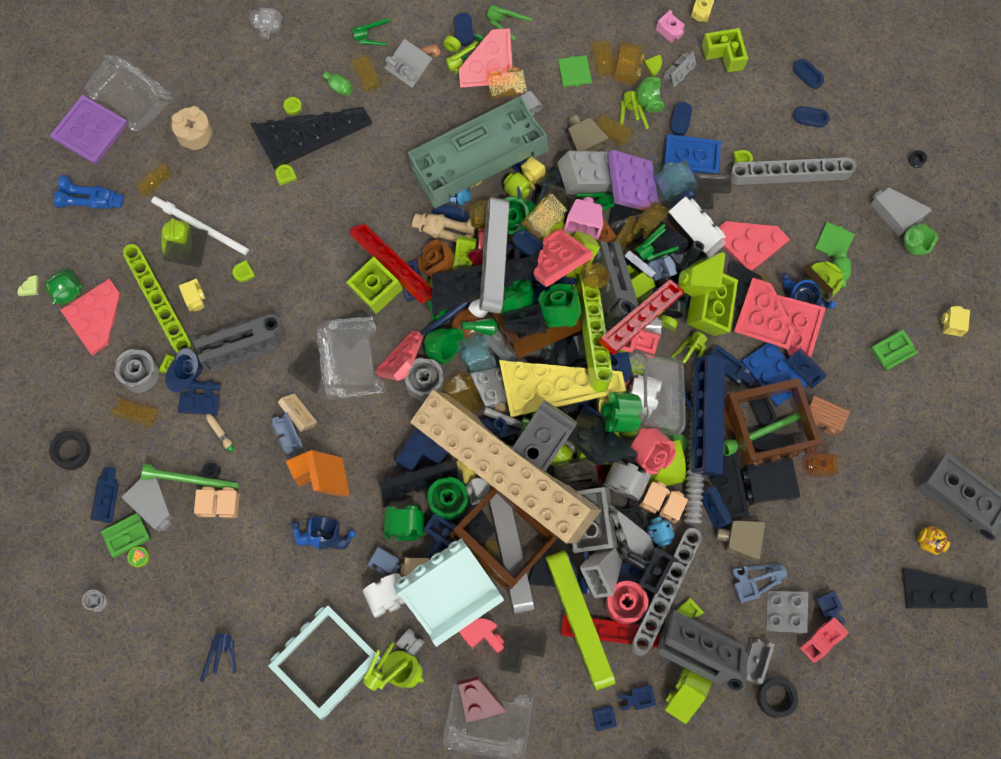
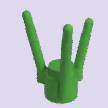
(497, 14)

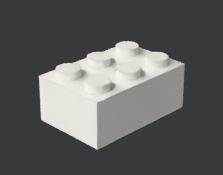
(698, 225)

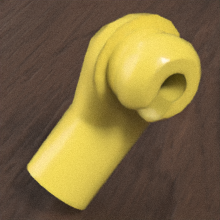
(467, 473)

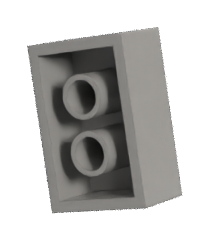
(585, 172)
(602, 531)

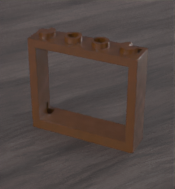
(534, 340)
(741, 433)
(486, 559)

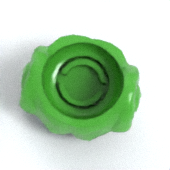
(649, 94)
(920, 239)

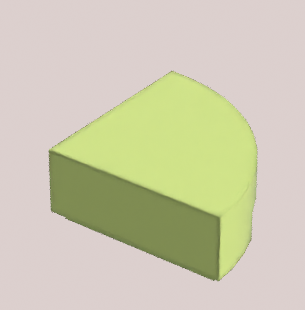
(29, 287)

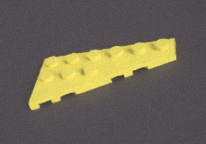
(531, 384)

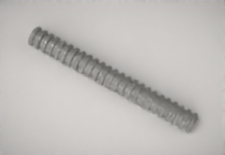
(694, 481)

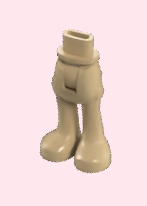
(435, 224)

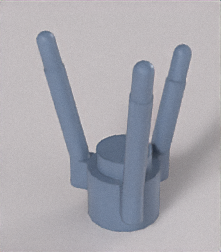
(774, 573)

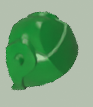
(63, 287)
(442, 344)

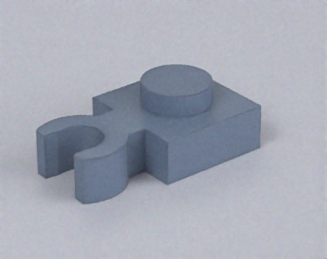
(745, 589)

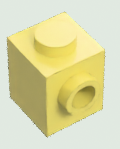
(956, 321)

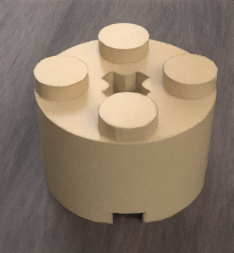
(191, 128)

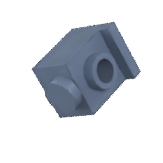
(384, 562)

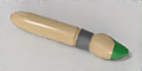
(220, 433)

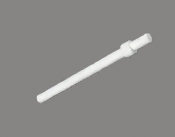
(169, 208)

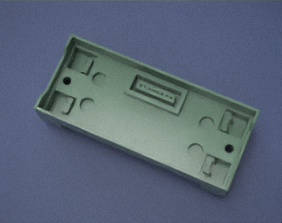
(477, 151)

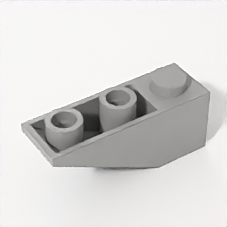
(631, 535)

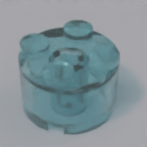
(675, 180)
(475, 353)

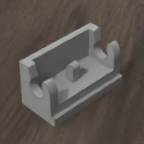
(758, 660)

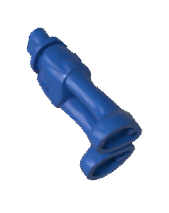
(98, 196)

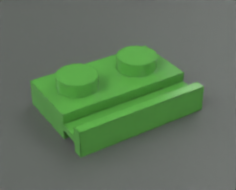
(894, 350)
(125, 535)

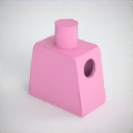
(585, 217)

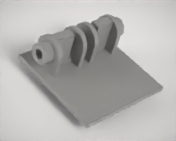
(408, 63)
(490, 386)
(787, 612)

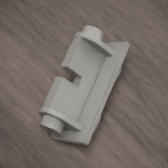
(685, 63)

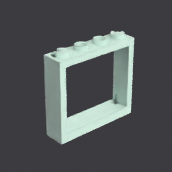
(346, 687)

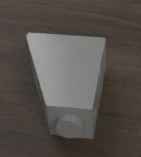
(899, 210)
(150, 503)
(602, 572)

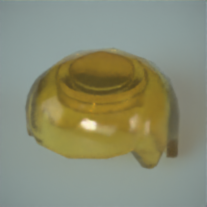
(594, 275)

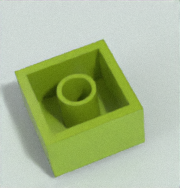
(374, 285)

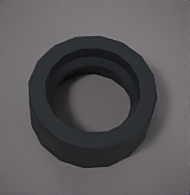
(59, 440)
(793, 697)

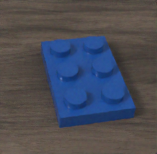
(700, 153)
(769, 367)

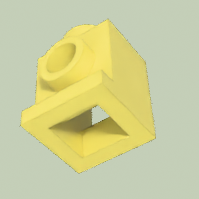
(702, 10)
(533, 171)
(193, 295)

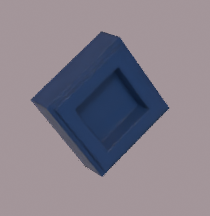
(604, 718)

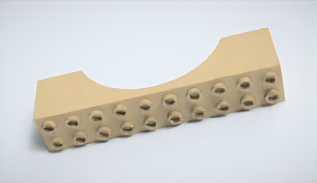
(525, 484)

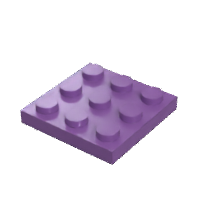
(89, 129)
(632, 180)

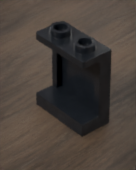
(770, 481)

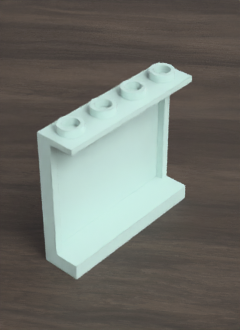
(448, 591)

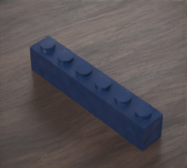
(708, 415)

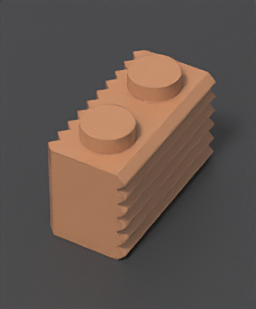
(828, 415)

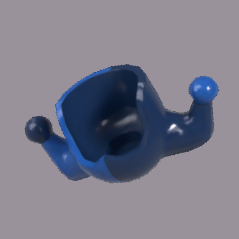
(806, 291)
(322, 534)

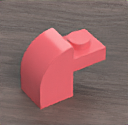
(644, 341)
(480, 630)
(824, 639)

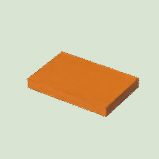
(327, 473)

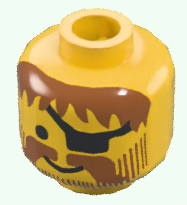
(933, 540)

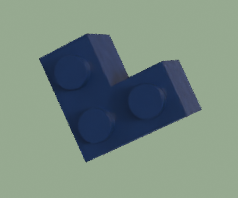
(420, 448)

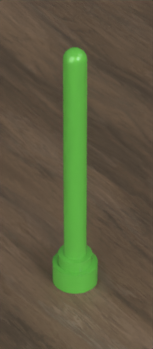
(731, 445)
(150, 472)

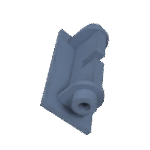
(291, 441)

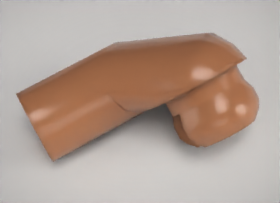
(431, 49)

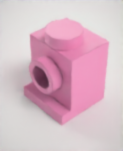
(670, 27)

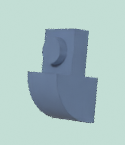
(663, 266)

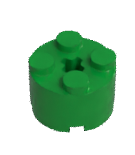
(518, 210)
(518, 295)
(560, 306)
(622, 412)
(444, 488)
(403, 523)

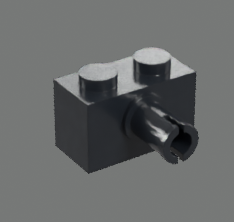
(687, 256)
(652, 569)

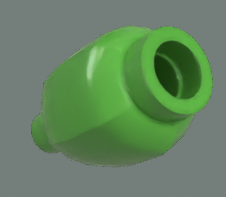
(338, 83)
(844, 265)

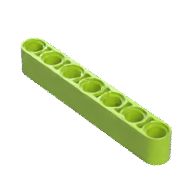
(154, 293)
(593, 329)
(580, 620)

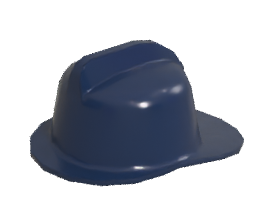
(183, 370)

